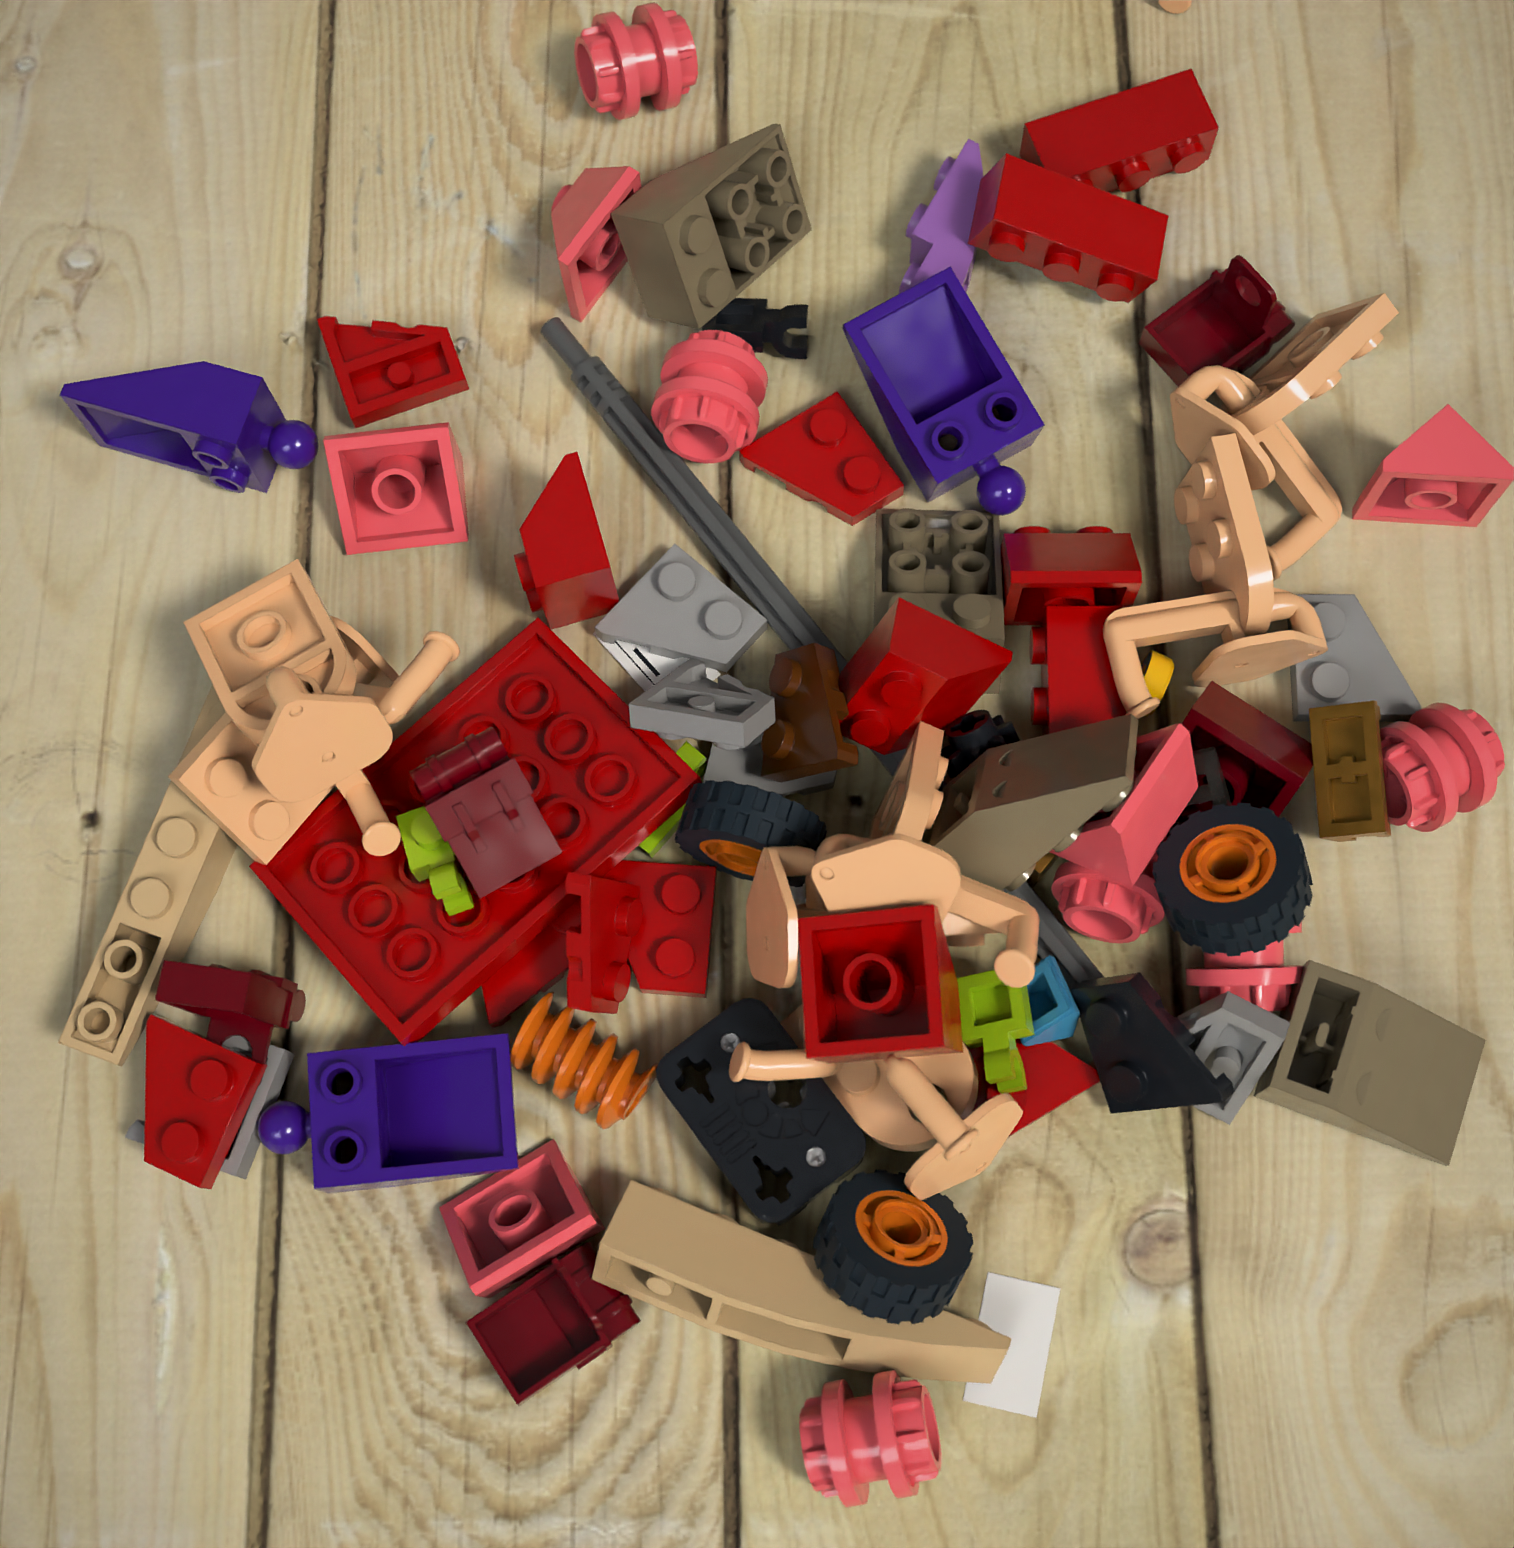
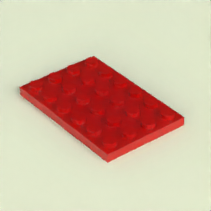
(590, 778)

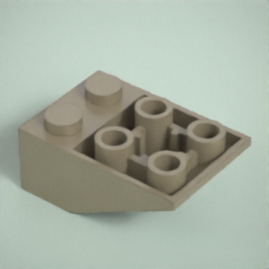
(712, 227)
(943, 565)
(1033, 799)
(1372, 1064)

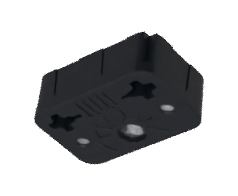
(742, 1126)

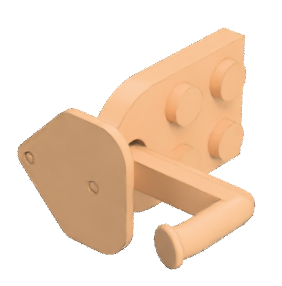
(1255, 410)
(1237, 585)
(292, 691)
(220, 768)
(902, 871)
(774, 954)
(889, 1092)

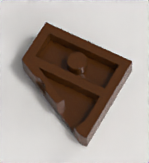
(807, 712)

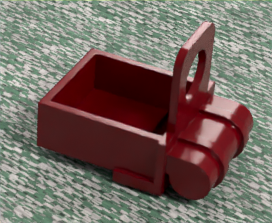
(1221, 323)
(485, 811)
(233, 1000)
(552, 1324)

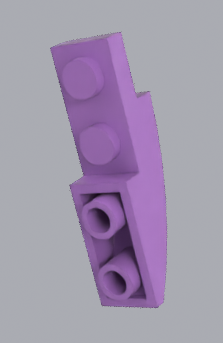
(943, 228)

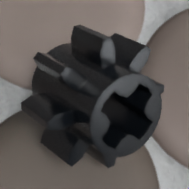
(972, 736)

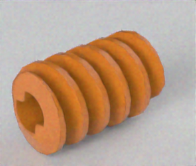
(580, 1063)

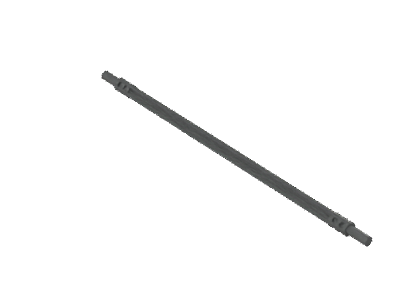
(752, 572)

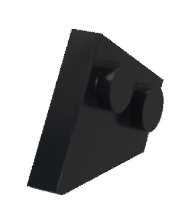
(1142, 1048)

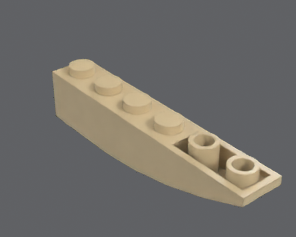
(153, 919)
(774, 1294)

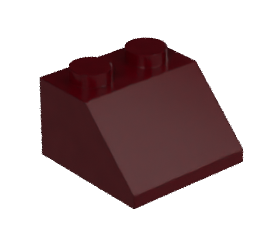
(1256, 753)

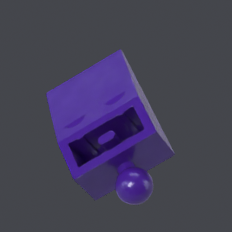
(941, 376)
(195, 421)
(412, 1112)

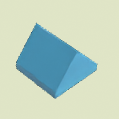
(1051, 1004)

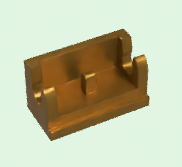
(1349, 771)

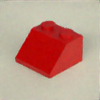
(564, 552)
(1066, 570)
(914, 672)
(878, 985)

